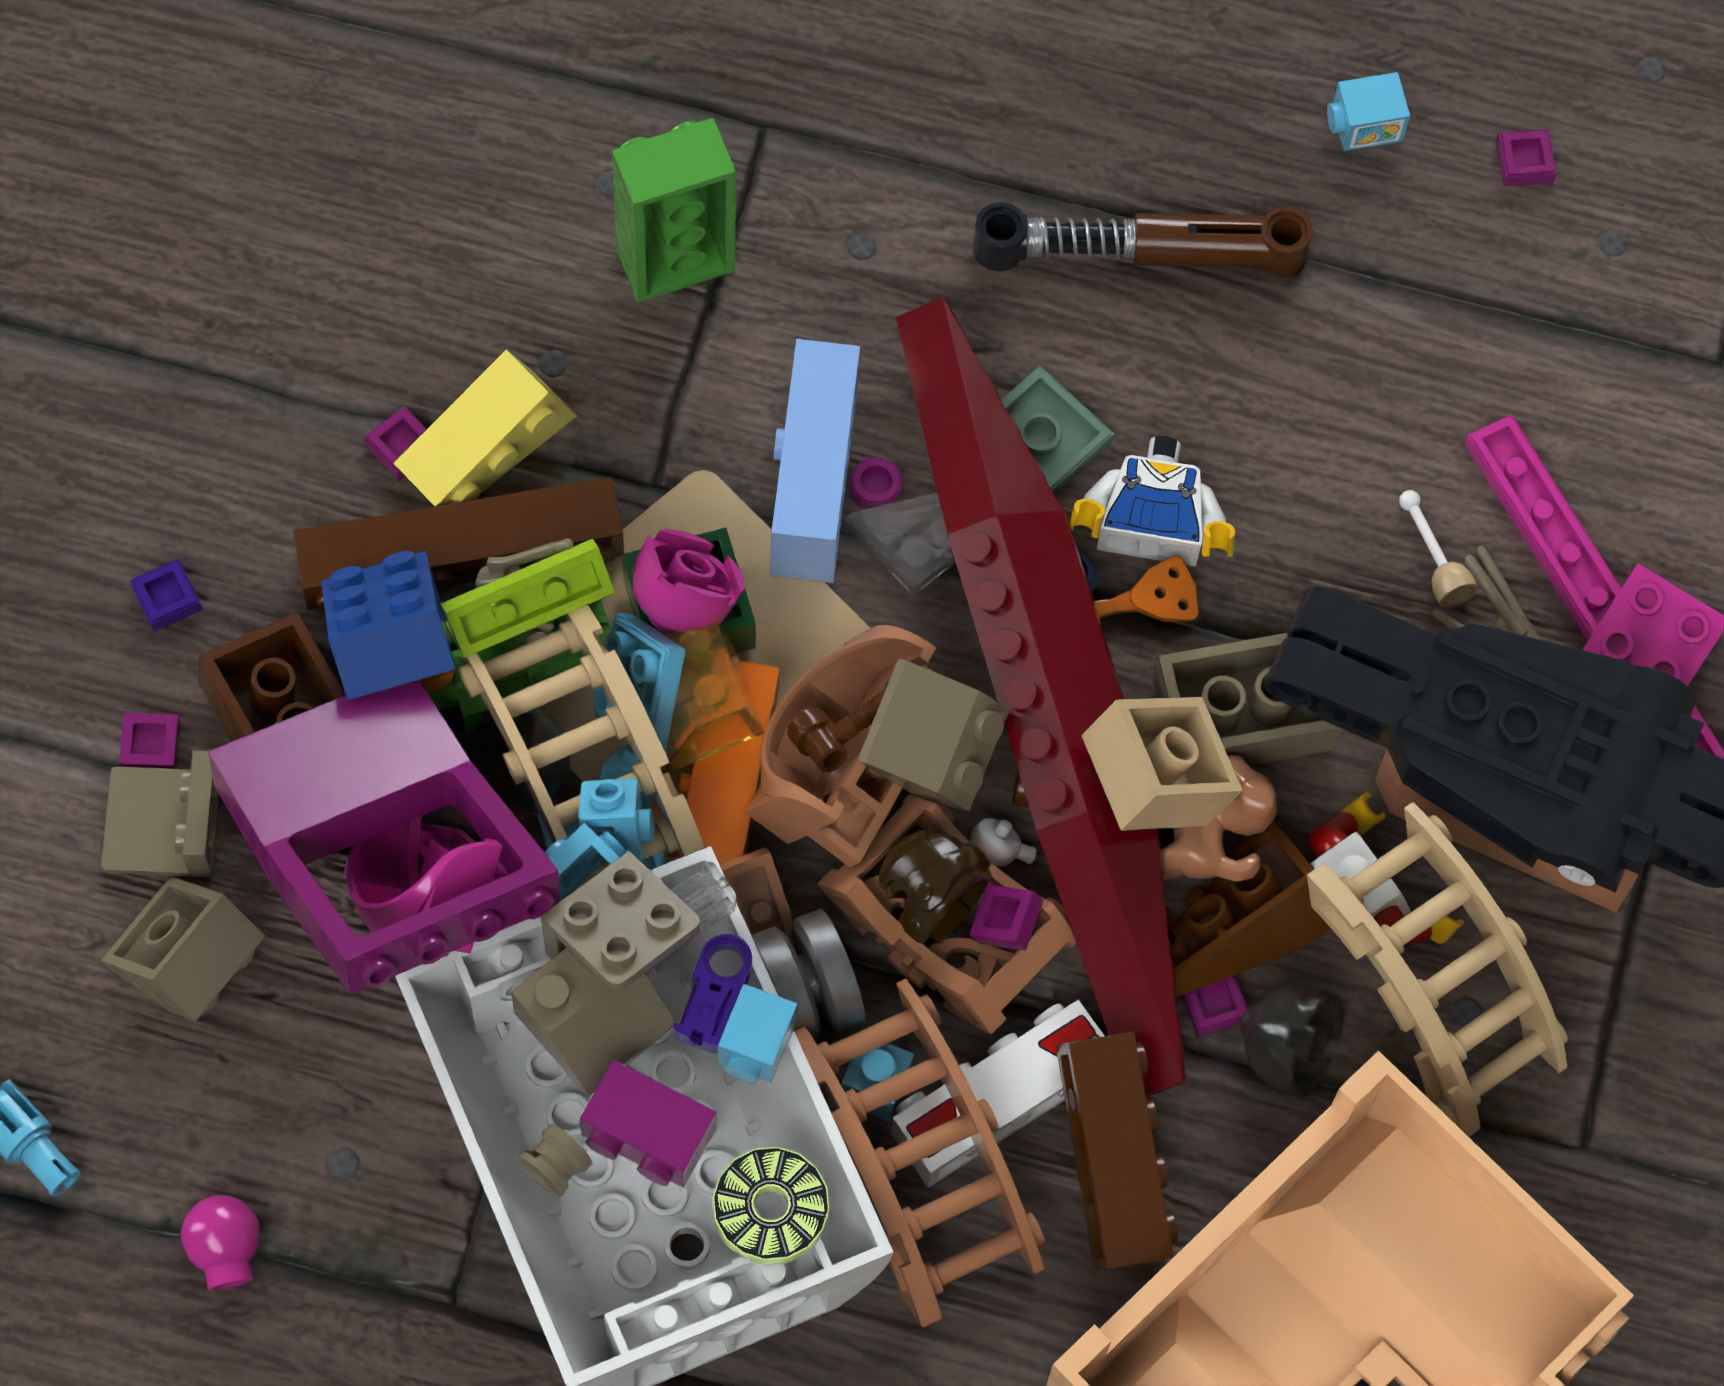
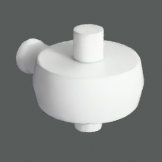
(1001, 842)

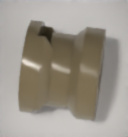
(555, 1160)

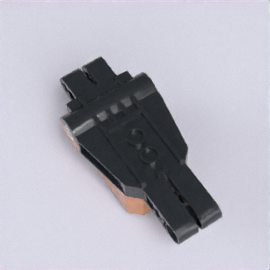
(1517, 744)

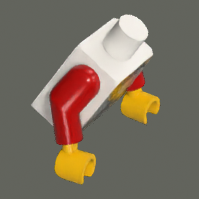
(1346, 854)

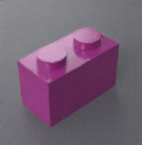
(647, 1125)

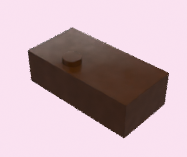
(266, 677)

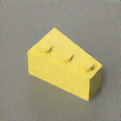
(484, 433)

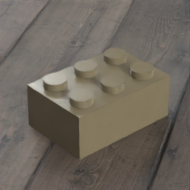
(1241, 708)

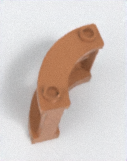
(966, 990)

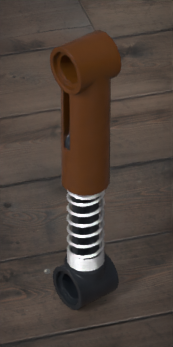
(1148, 239)

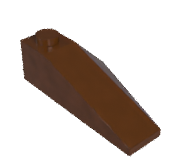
(1246, 921)

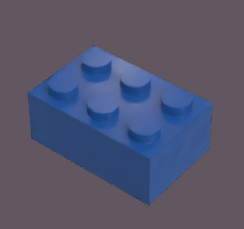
(386, 624)

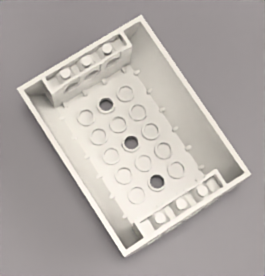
(601, 1253)

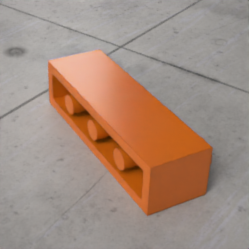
(728, 780)

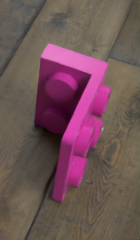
(1657, 627)

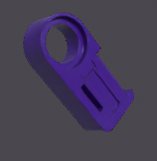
(712, 995)

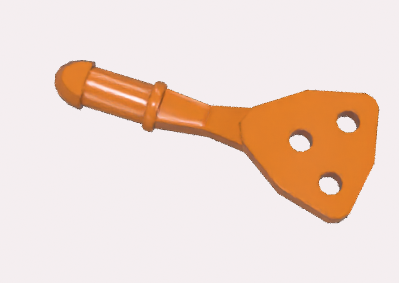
(1143, 598)

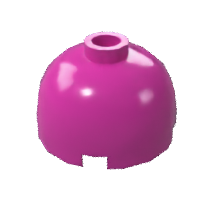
(683, 583)

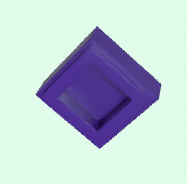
(166, 595)

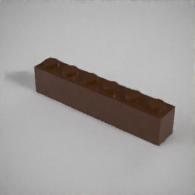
(464, 534)

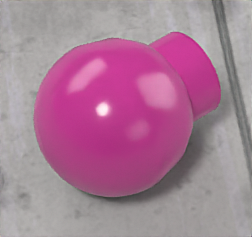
(221, 1240)

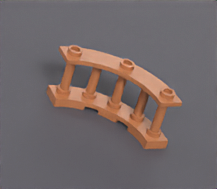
(917, 1280)

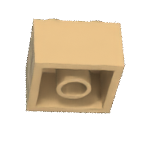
(1161, 763)

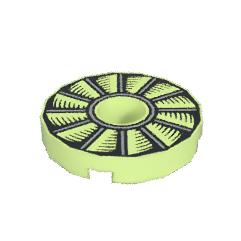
(764, 1172)

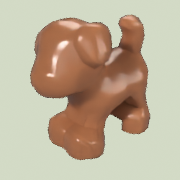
(1200, 850)

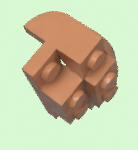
(849, 804)

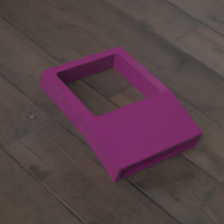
(351, 776)

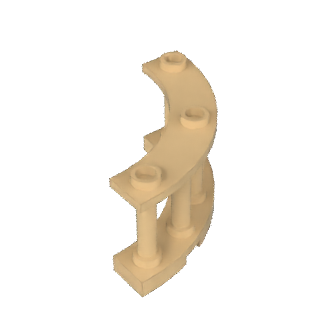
(622, 719)
(1415, 1000)

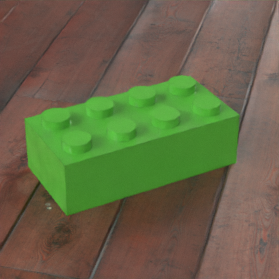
(674, 208)

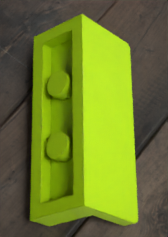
(527, 598)

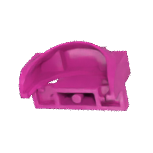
(386, 875)

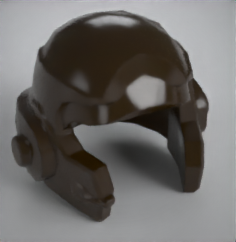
(938, 879)

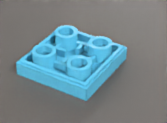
(653, 667)

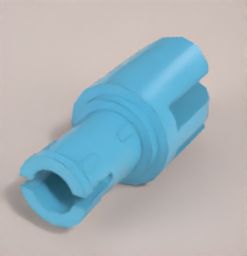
(27, 1140)

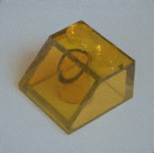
(711, 701)

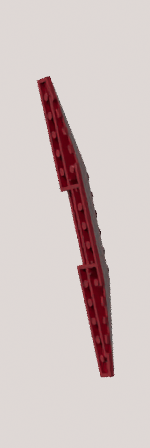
(1052, 676)

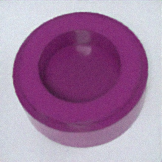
(875, 483)

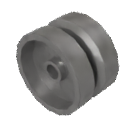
(813, 973)

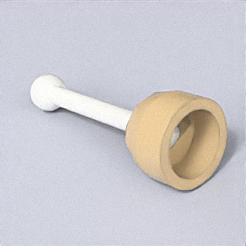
(1451, 580)

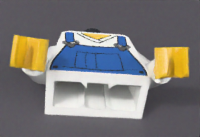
(1155, 508)

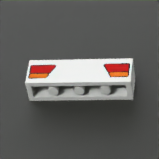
(1016, 1080)

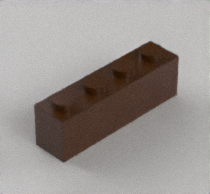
(1116, 1150)

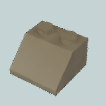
(933, 735)
(184, 948)
(587, 1021)

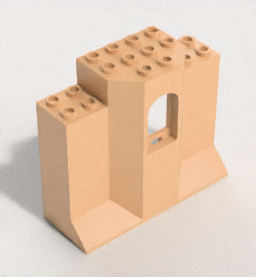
(1369, 1258)

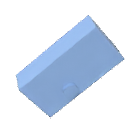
(814, 460)

